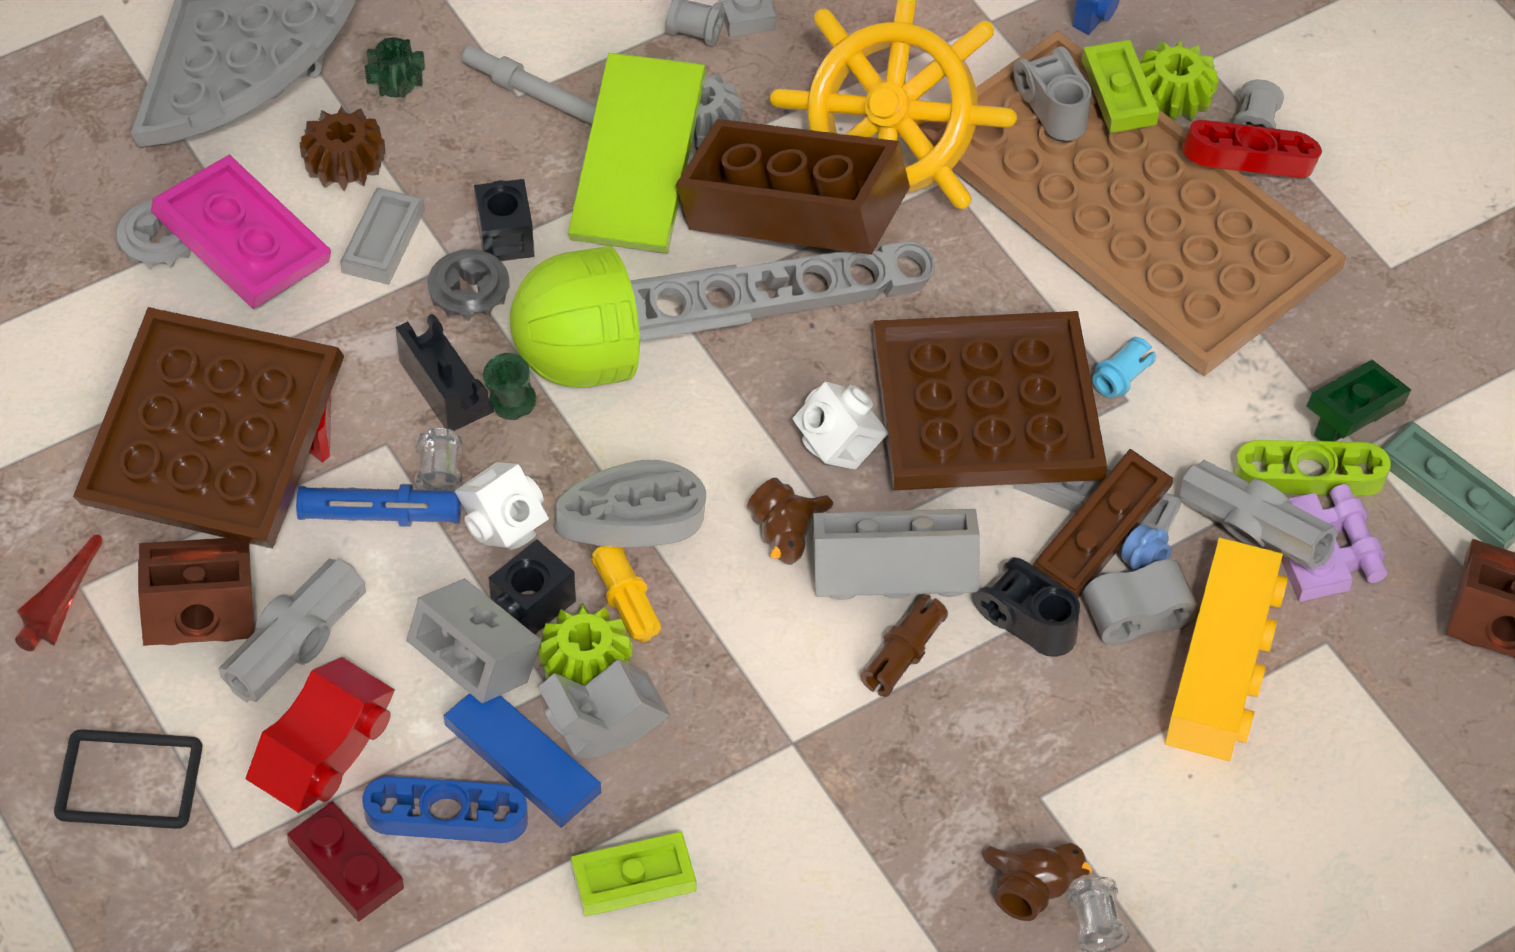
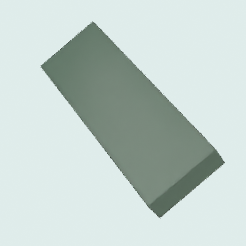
(1453, 485)

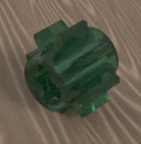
(394, 67)

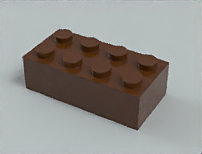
(794, 186)

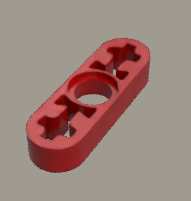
(1251, 148)

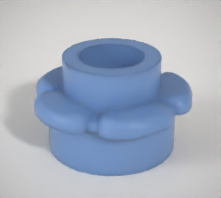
(1145, 547)

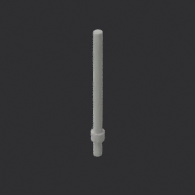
(511, 75)

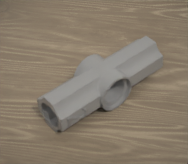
(1258, 514)
(292, 630)

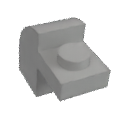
(606, 712)

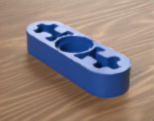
(428, 791)

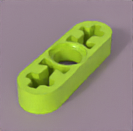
(1327, 453)

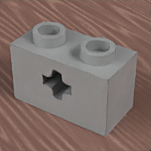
(473, 640)

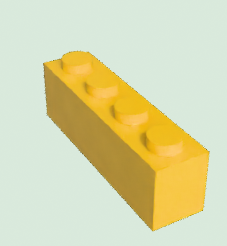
(1225, 650)

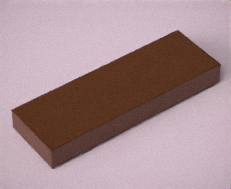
(1103, 522)

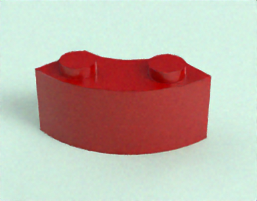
(320, 734)

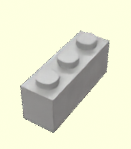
(896, 553)

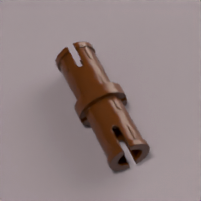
(904, 645)

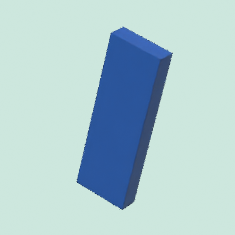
(524, 756)

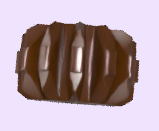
(342, 148)

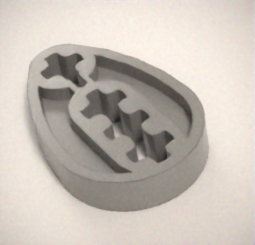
(633, 506)

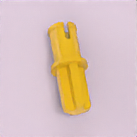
(626, 592)

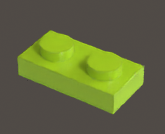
(1120, 86)
(633, 874)

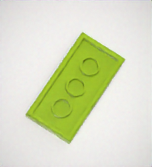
(637, 152)

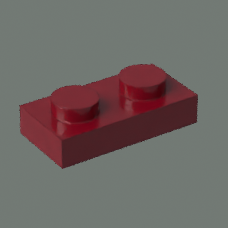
(345, 861)

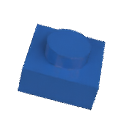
(1091, 12)

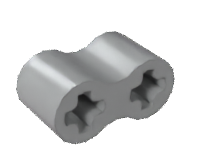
(1141, 601)

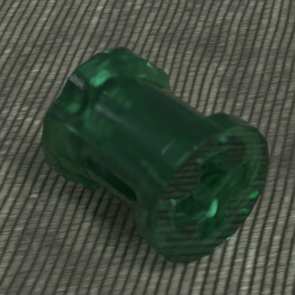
(509, 386)

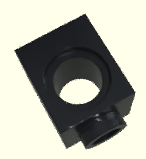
(504, 219)
(536, 571)

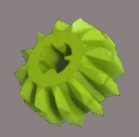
(1180, 79)
(583, 645)

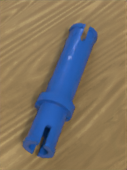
(315, 504)

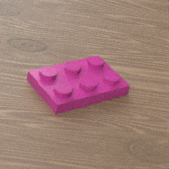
(240, 231)

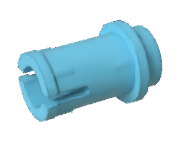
(1114, 375)

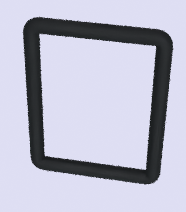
(128, 819)

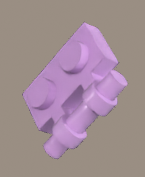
(1364, 553)

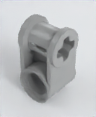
(1055, 93)

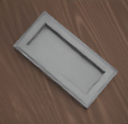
(382, 236)

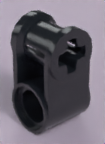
(1025, 602)

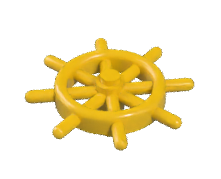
(894, 105)

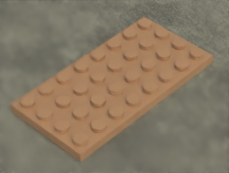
(1166, 239)

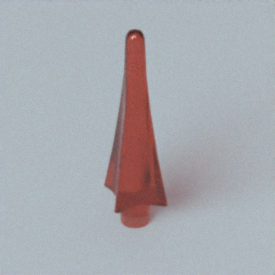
(47, 609)

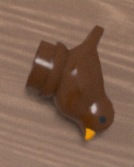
(785, 518)
(1035, 876)

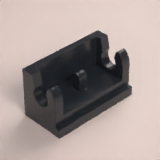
(442, 375)

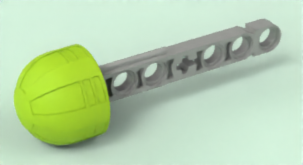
(585, 319)

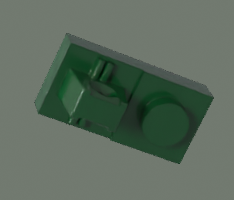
(1356, 401)

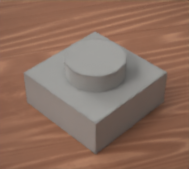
(748, 16)

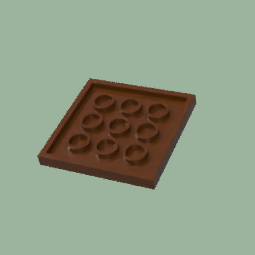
(988, 401)
(209, 427)

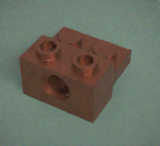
(195, 591)
(1485, 599)

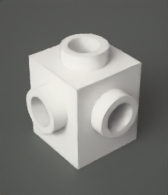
(839, 425)
(502, 506)

